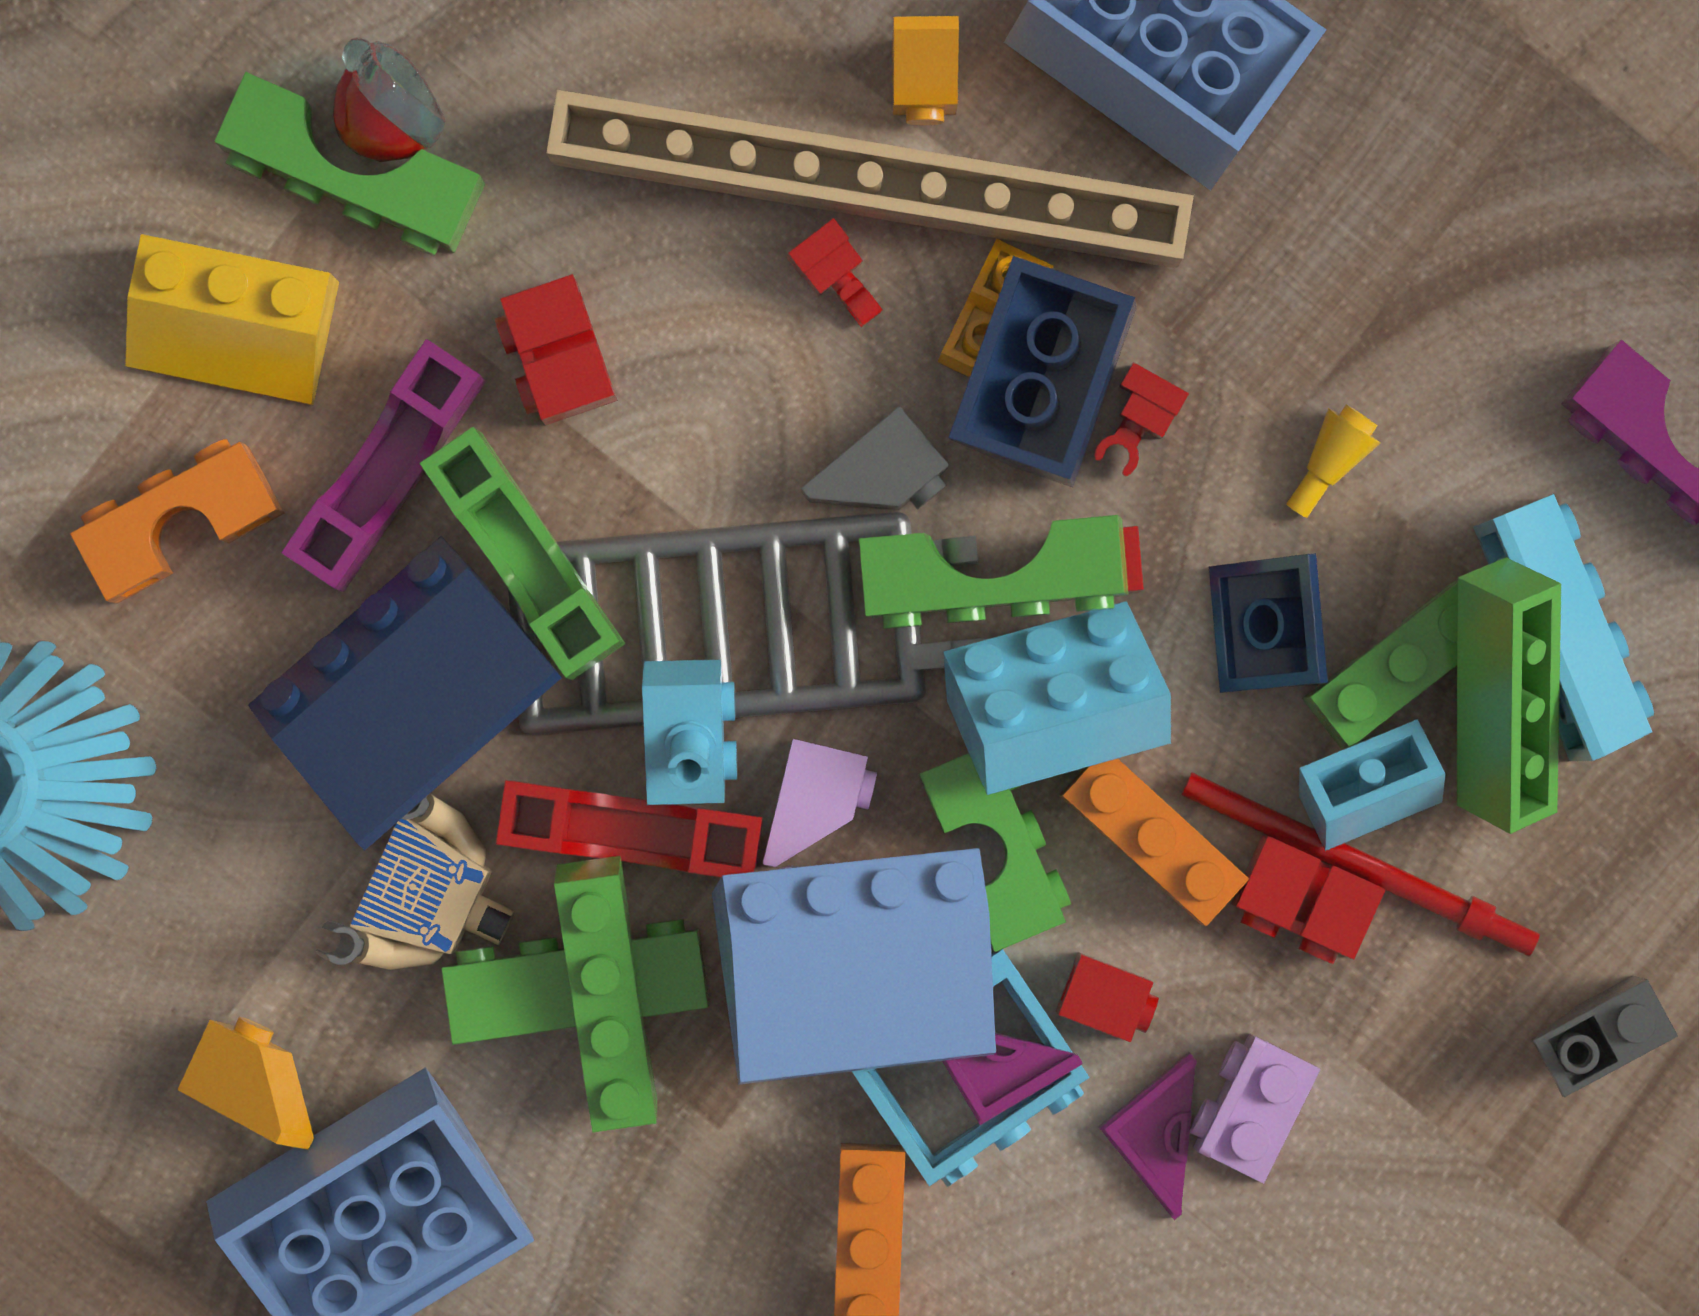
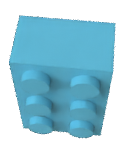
(1057, 697)

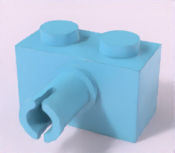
(686, 731)

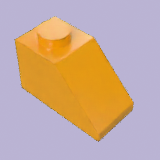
(925, 68)
(249, 1082)

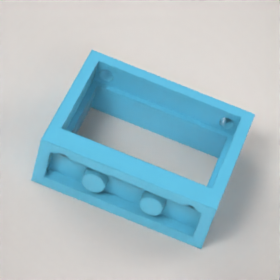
(1006, 1128)

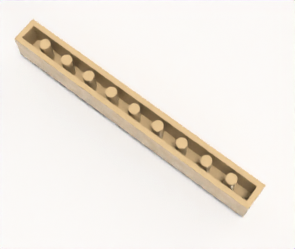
(869, 179)

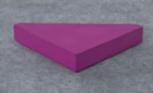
(1009, 1076)
(1155, 1133)

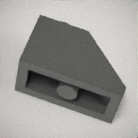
(882, 469)

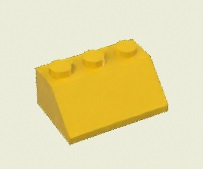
(228, 319)

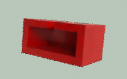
(556, 350)
(1307, 899)

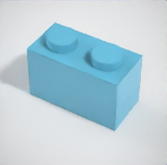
(1371, 784)

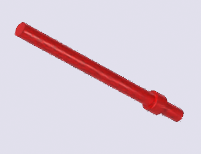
(1472, 916)

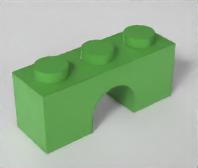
(1390, 672)
(1022, 895)

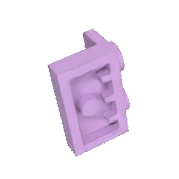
(1254, 1107)

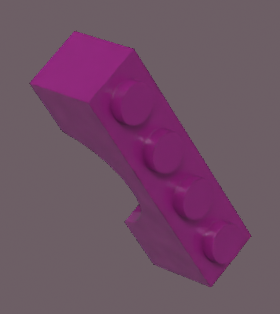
(1625, 406)
(386, 469)

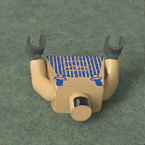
(422, 895)

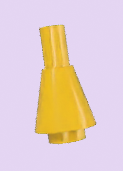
(1339, 447)

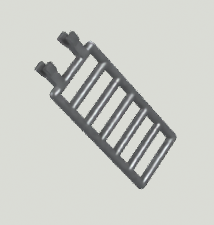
(771, 541)

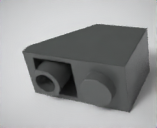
(1604, 1034)

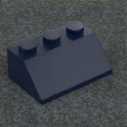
(1043, 371)

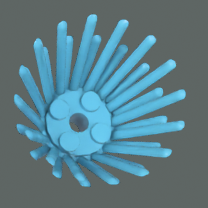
(44, 787)

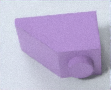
(816, 797)

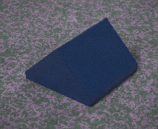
(1268, 623)

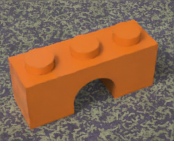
(125, 540)
(1155, 838)
(869, 1230)

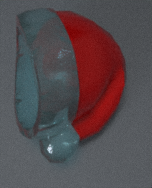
(384, 104)

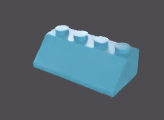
(1597, 698)

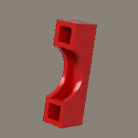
(627, 827)

